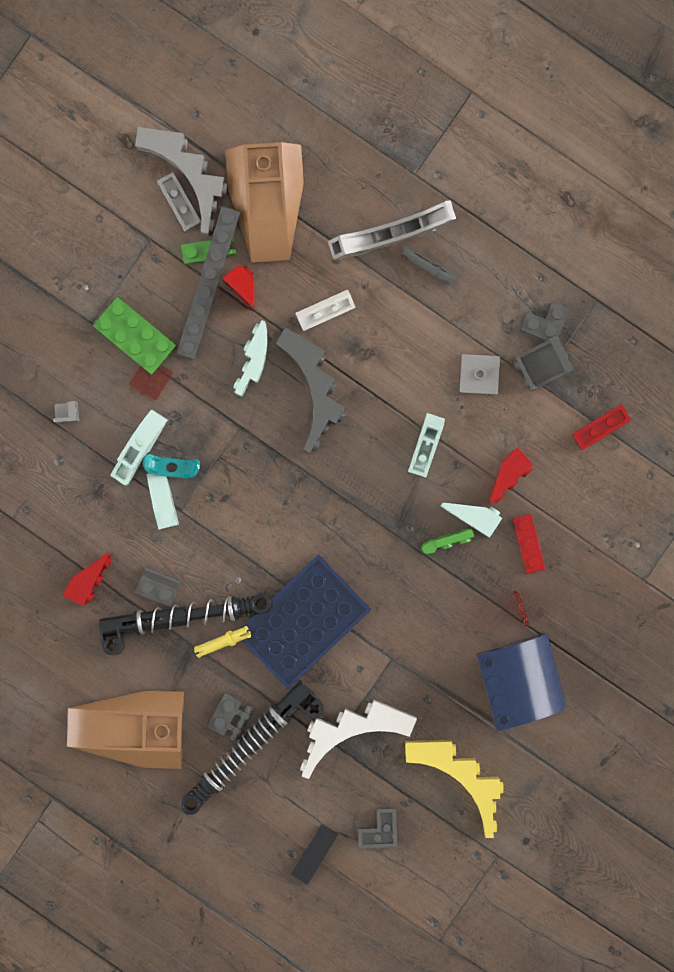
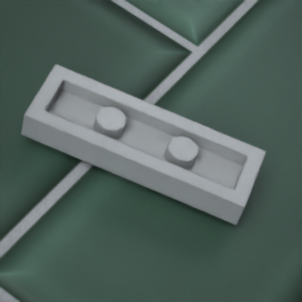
(179, 202)

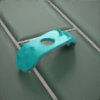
(157, 466)

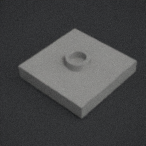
(479, 374)

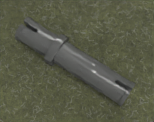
(424, 263)

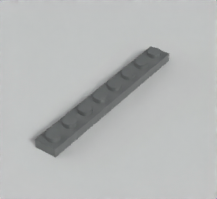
(208, 282)

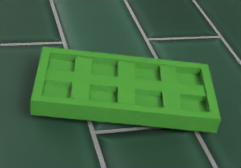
(134, 335)

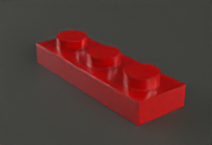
(601, 427)
(528, 543)

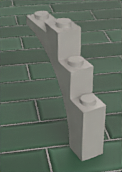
(170, 147)
(392, 233)

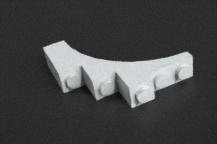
(327, 735)

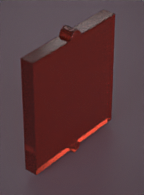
(151, 384)
(520, 607)

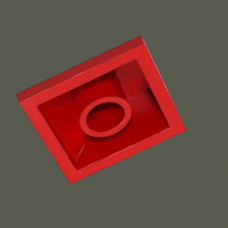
(242, 283)

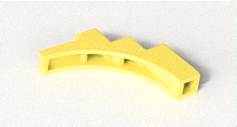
(483, 789)

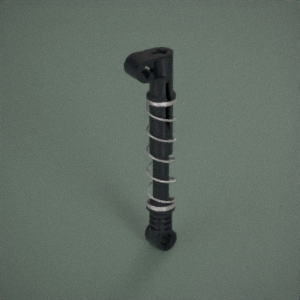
(175, 617)

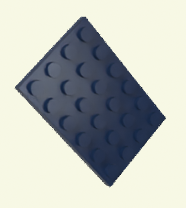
(304, 621)

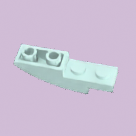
(257, 352)
(138, 447)

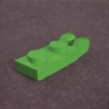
(198, 251)
(446, 540)

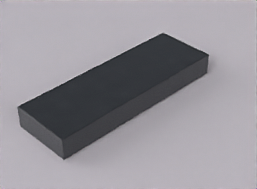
(314, 854)

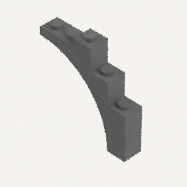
(325, 409)

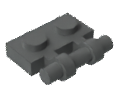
(224, 715)

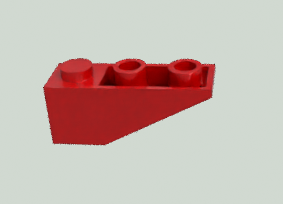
(511, 469)
(83, 584)

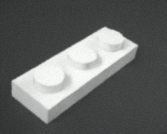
(325, 310)

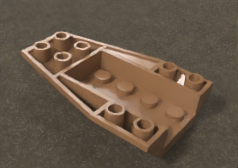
(267, 190)
(131, 728)

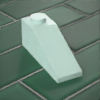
(426, 445)
(162, 501)
(479, 518)

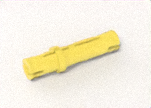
(223, 641)

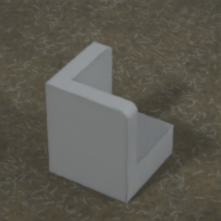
(66, 412)

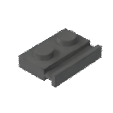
(158, 586)

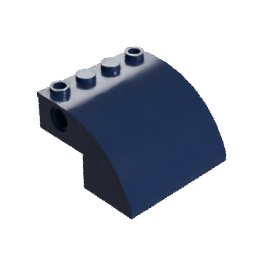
(521, 682)

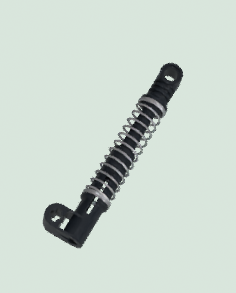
(251, 742)

